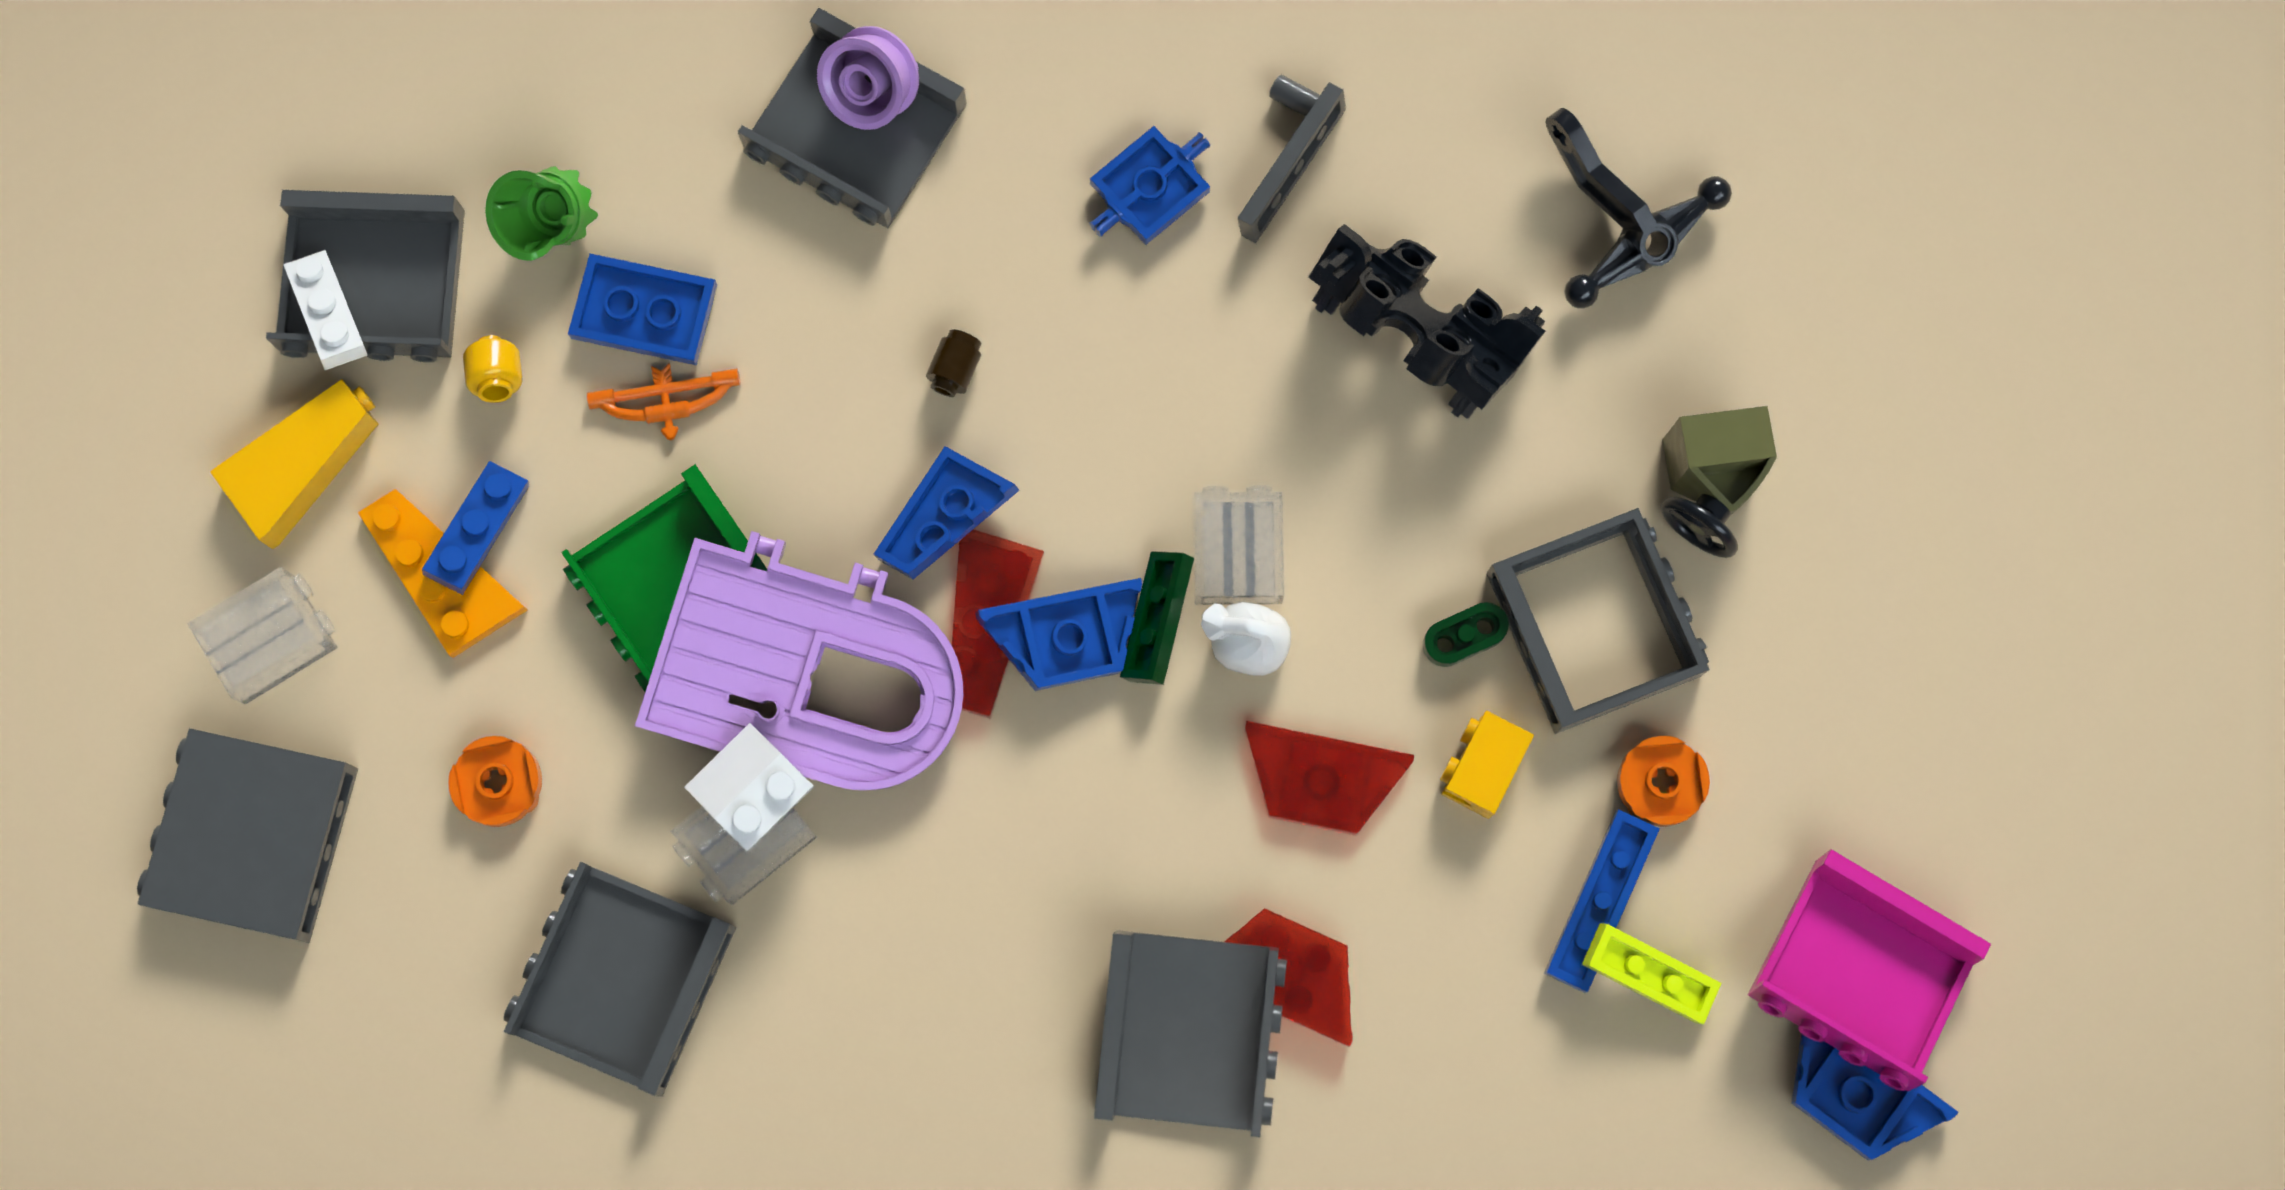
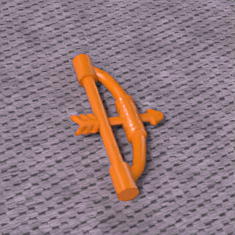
(664, 386)

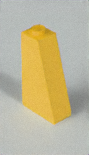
(295, 461)

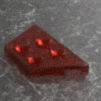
(1322, 778)
(1315, 977)

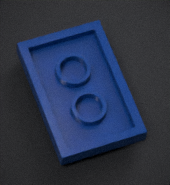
(642, 309)

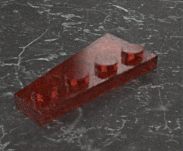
(988, 575)

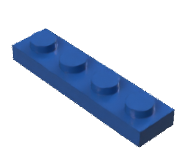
(1602, 896)

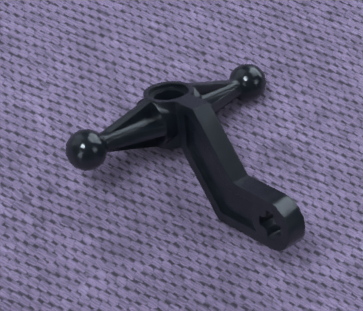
(1628, 210)

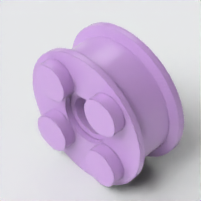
(887, 64)

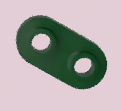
(1464, 635)

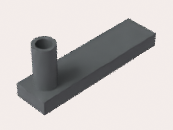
(1321, 116)

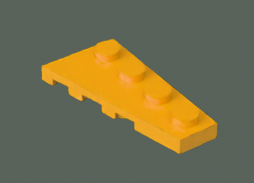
(407, 543)

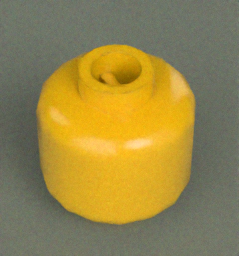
(492, 369)

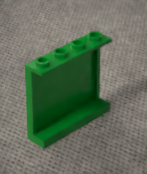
(641, 561)

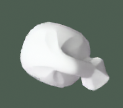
(1247, 637)

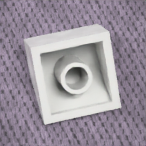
(749, 787)

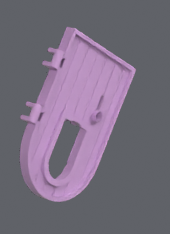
(763, 641)

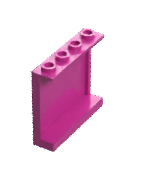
(1867, 970)

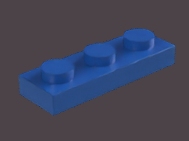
(475, 527)

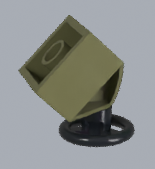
(1719, 465)

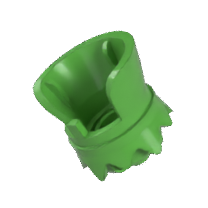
(538, 211)

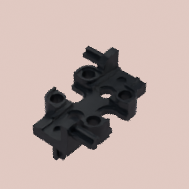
(1459, 348)

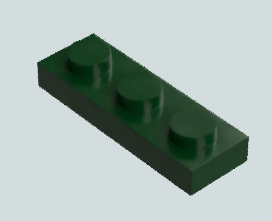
(1157, 617)

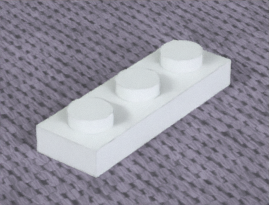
(325, 310)

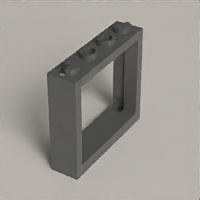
(1658, 579)

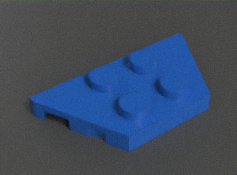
(1066, 634)
(1858, 1105)

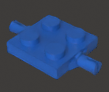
(1150, 185)

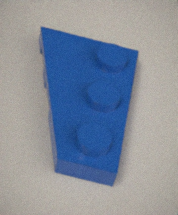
(942, 511)

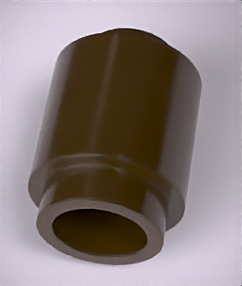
(954, 363)

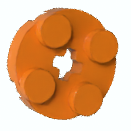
(1677, 761)
(474, 767)

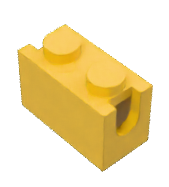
(1486, 764)

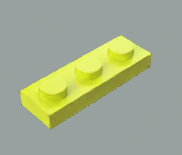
(1651, 973)

